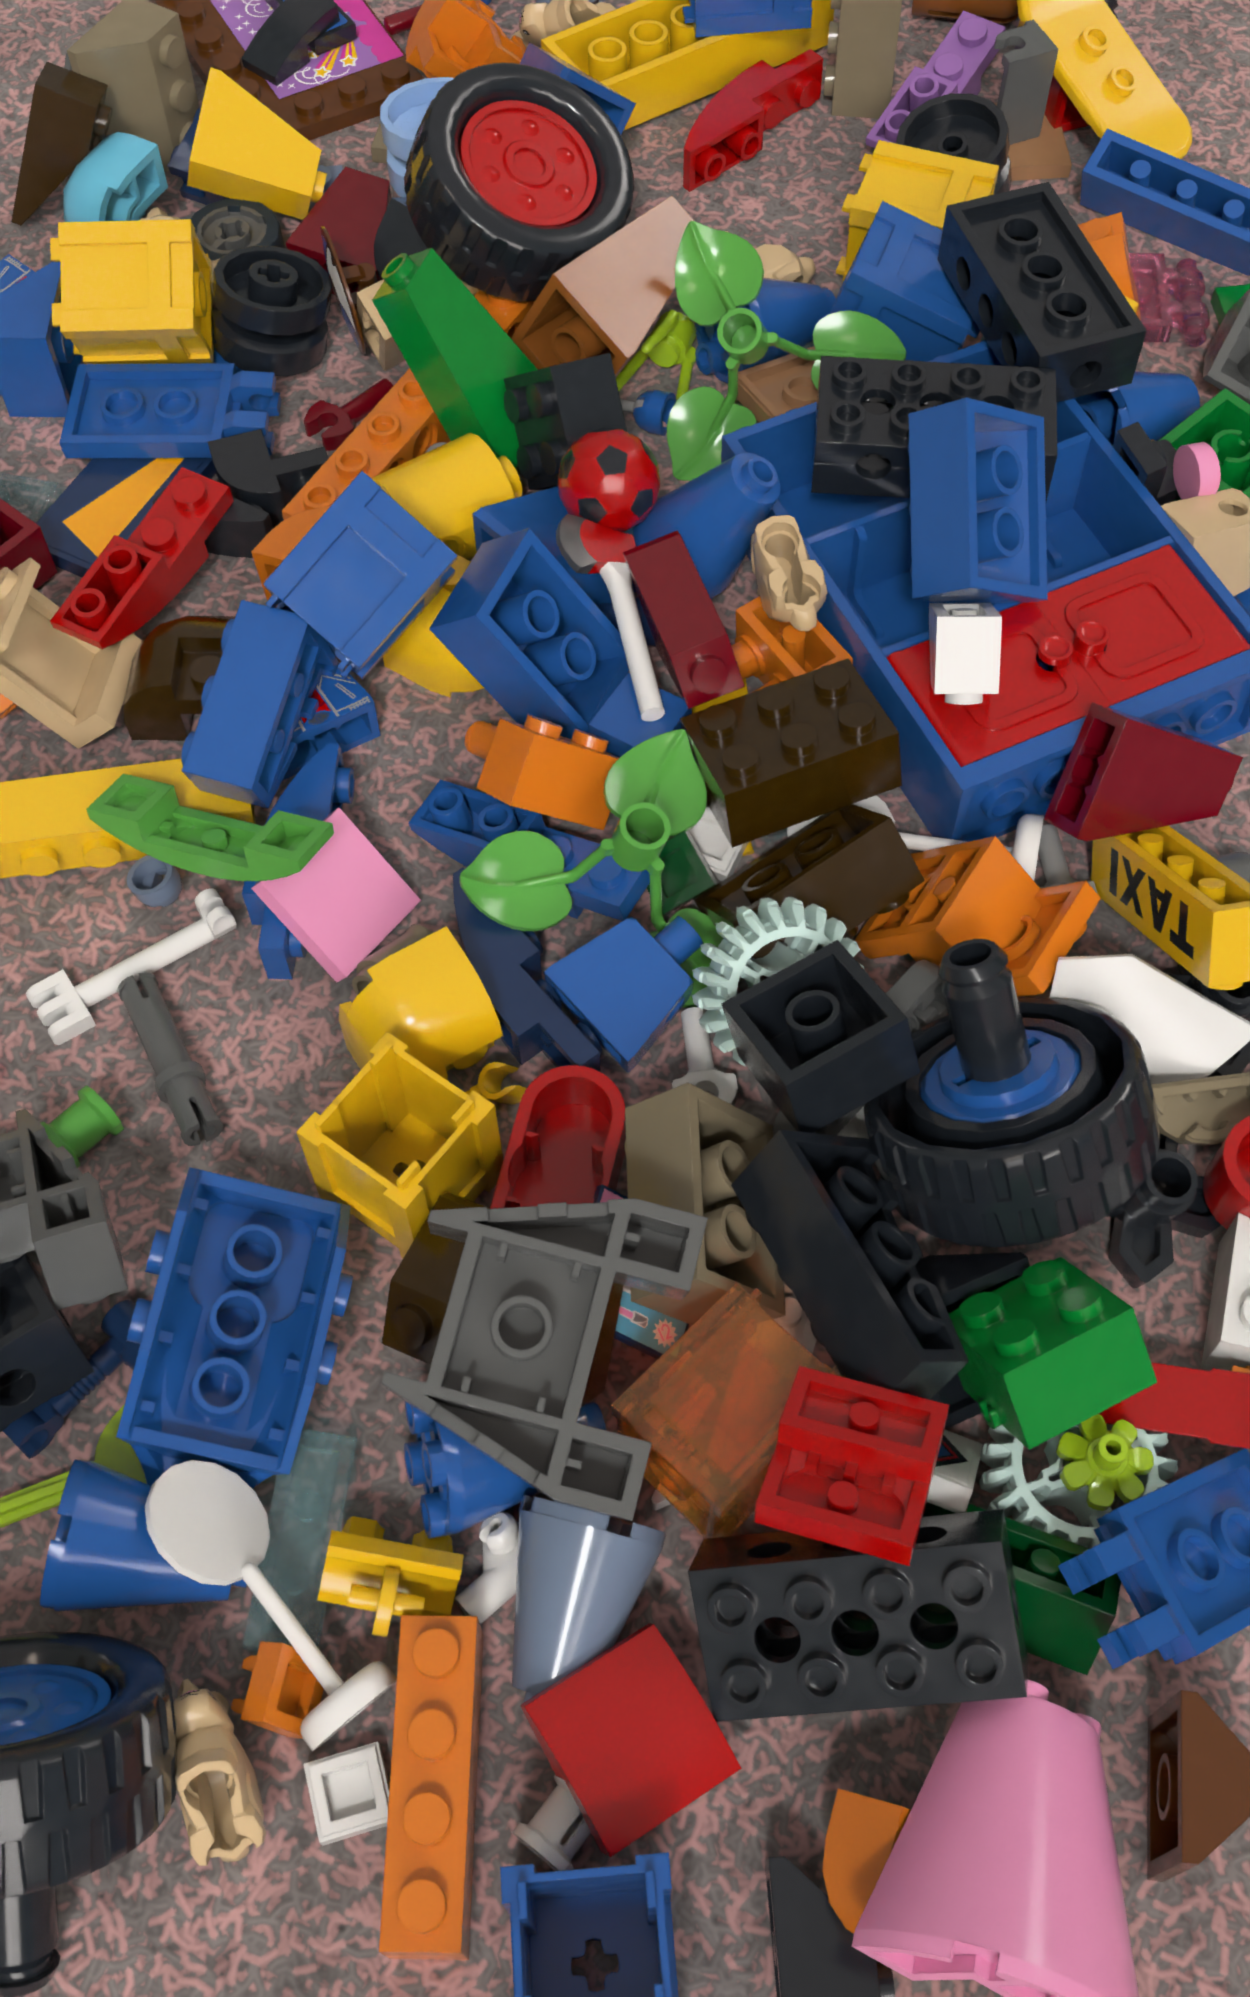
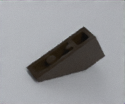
(60, 132)

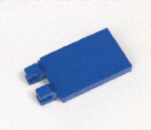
(164, 409)
(1180, 1562)

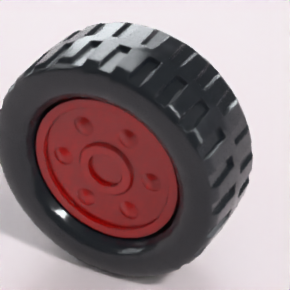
(515, 177)

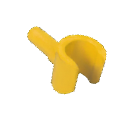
(490, 1084)

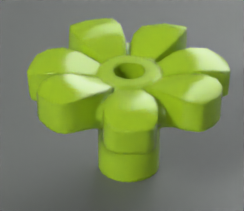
(1104, 1462)

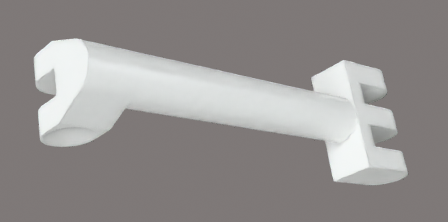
(66, 1005)

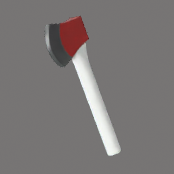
(599, 549)

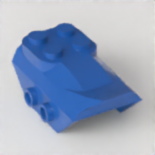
(235, 1327)

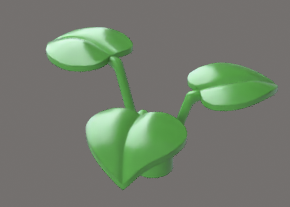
(712, 280)
(654, 794)

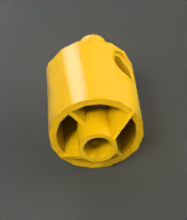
(449, 486)

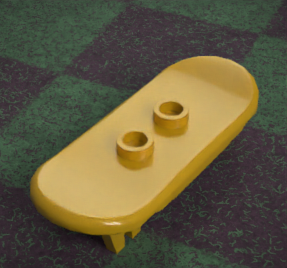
(1108, 74)

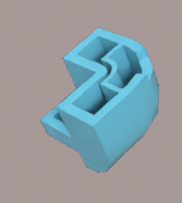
(115, 181)

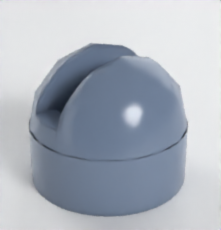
(147, 883)

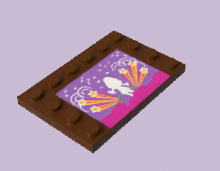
(320, 97)

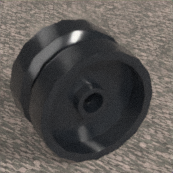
(962, 128)
(270, 310)

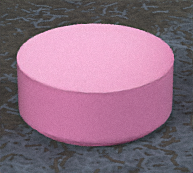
(1196, 470)

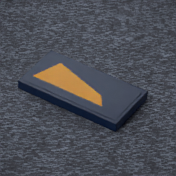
(107, 501)

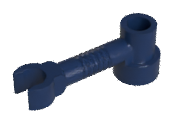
(37, 1428)

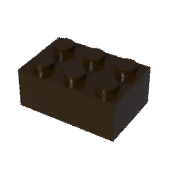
(793, 751)

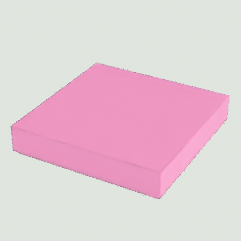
(340, 899)

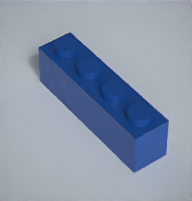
(1169, 199)

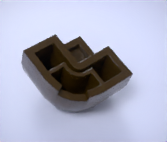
(170, 676)

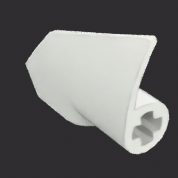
(1175, 1025)

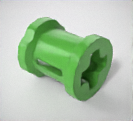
(83, 1124)

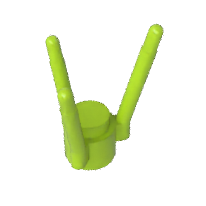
(666, 346)

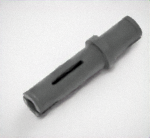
(177, 1078)

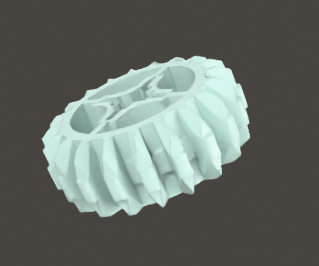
(804, 931)
(1028, 1500)

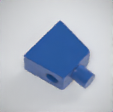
(627, 985)

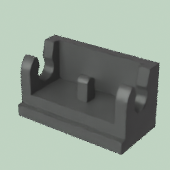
(1025, 79)

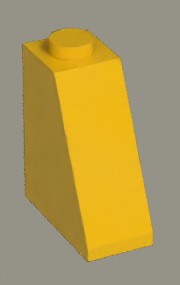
(251, 152)

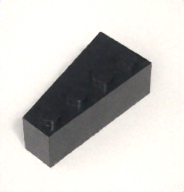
(850, 1261)

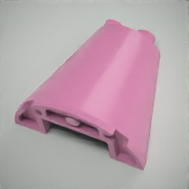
(1008, 1861)

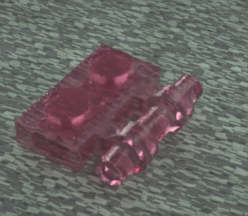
(1161, 314)

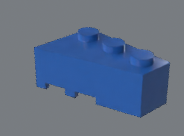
(255, 704)

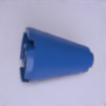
(1151, 399)
(716, 516)
(106, 1553)

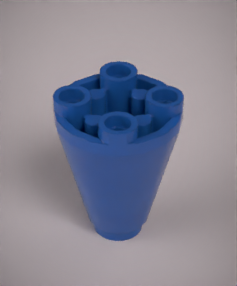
(784, 308)
(460, 1480)

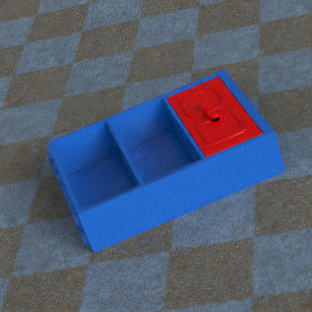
(1124, 625)

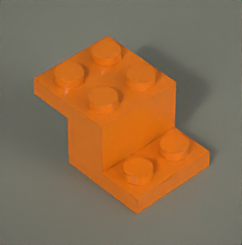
(983, 894)

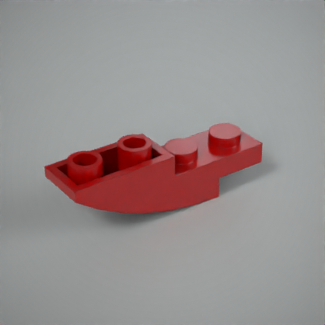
(738, 114)
(148, 570)

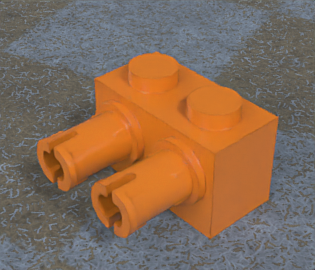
(777, 650)
(543, 771)

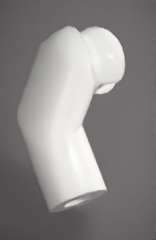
(499, 1568)

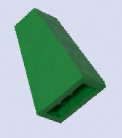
(452, 348)

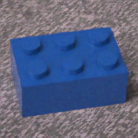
(532, 634)

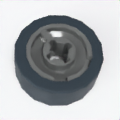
(235, 225)

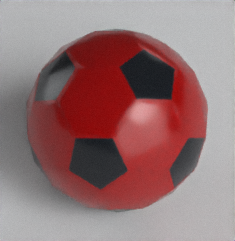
(609, 479)

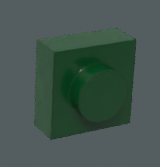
(684, 874)

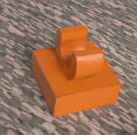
(279, 1690)

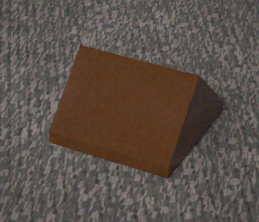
(1193, 1785)

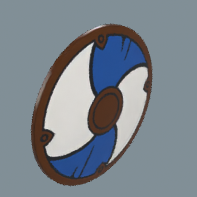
(340, 277)

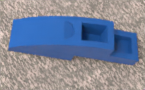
(312, 793)
(467, 820)

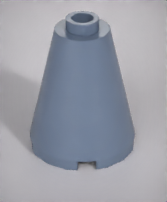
(573, 1587)

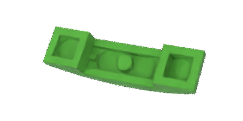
(202, 842)

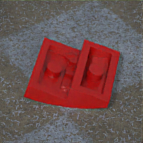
(852, 1465)
(630, 1738)

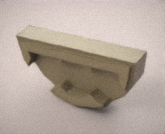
(1202, 1108)

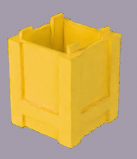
(915, 183)
(134, 292)
(394, 1121)

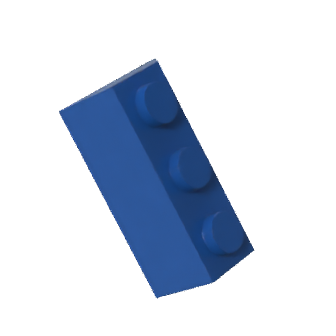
(977, 504)

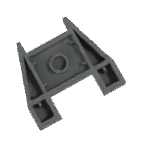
(59, 1215)
(528, 1331)

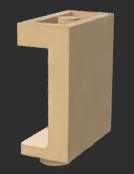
(53, 674)

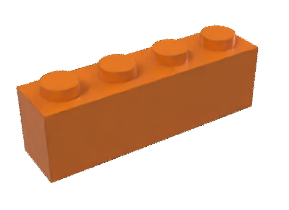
(432, 1789)

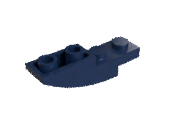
(523, 1001)

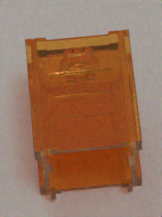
(715, 1411)

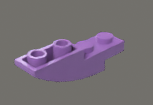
(951, 69)

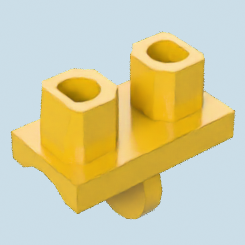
(389, 1575)

